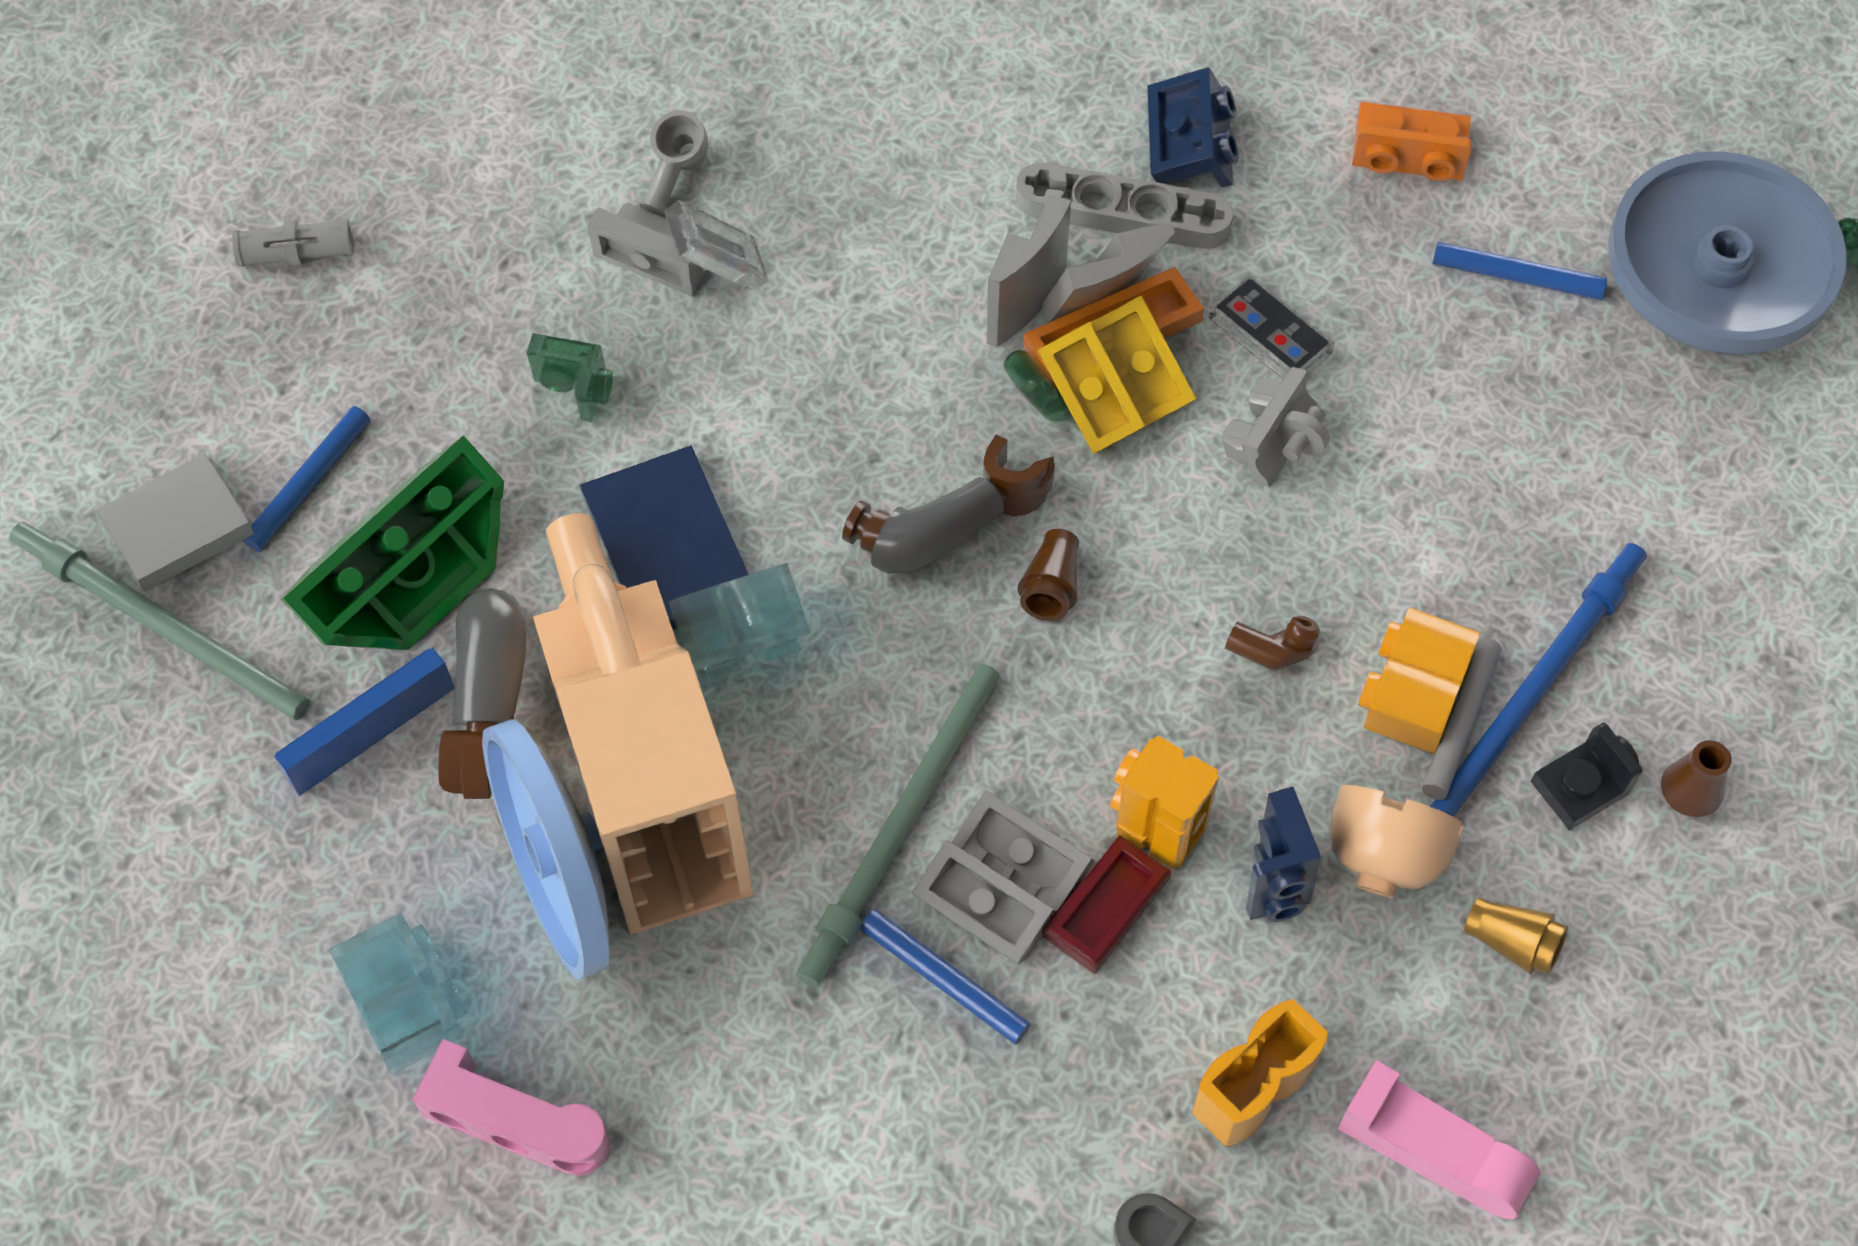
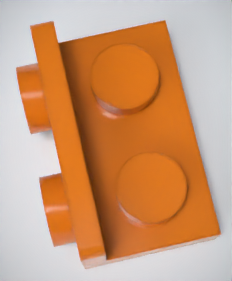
(1412, 141)

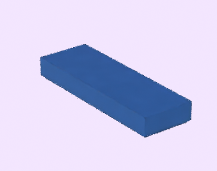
(364, 721)

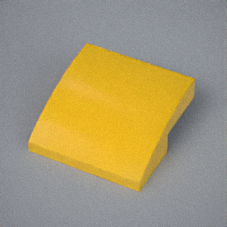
(1116, 374)

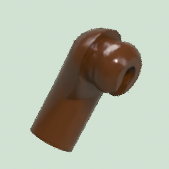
(1279, 649)

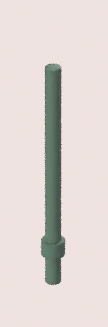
(70, 563)
(841, 920)

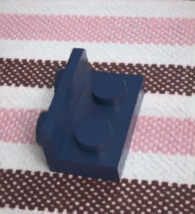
(1191, 128)
(1285, 860)

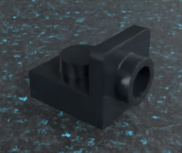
(1589, 777)

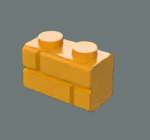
(1163, 800)

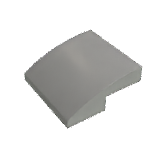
(1113, 271)
(1027, 272)
(175, 522)
(1002, 877)

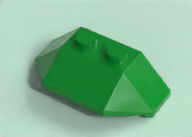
(406, 557)

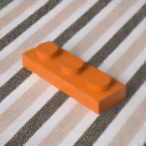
(1165, 295)

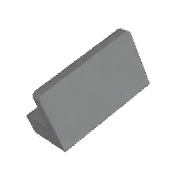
(643, 245)

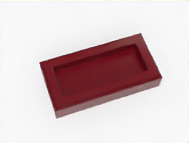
(1106, 904)

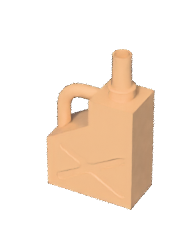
(641, 739)

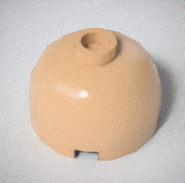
(1391, 840)

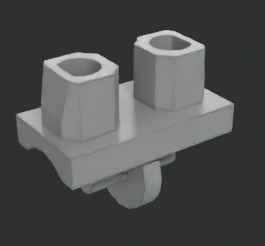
(1285, 427)

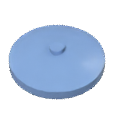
(550, 847)

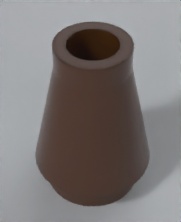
(1051, 578)
(1697, 780)

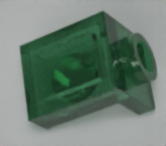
(571, 365)

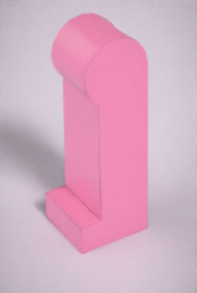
(560, 1137)
(1438, 1144)

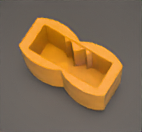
(1419, 680)
(1251, 1076)

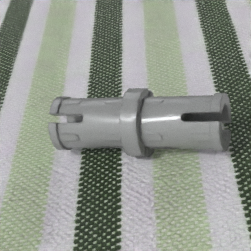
(255, 248)

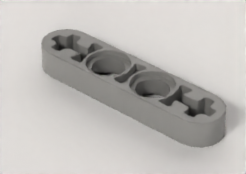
(1125, 197)

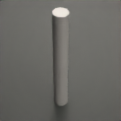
(1461, 719)

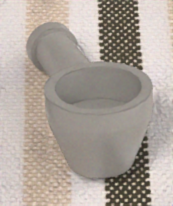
(667, 139)

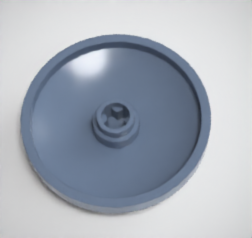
(1727, 252)

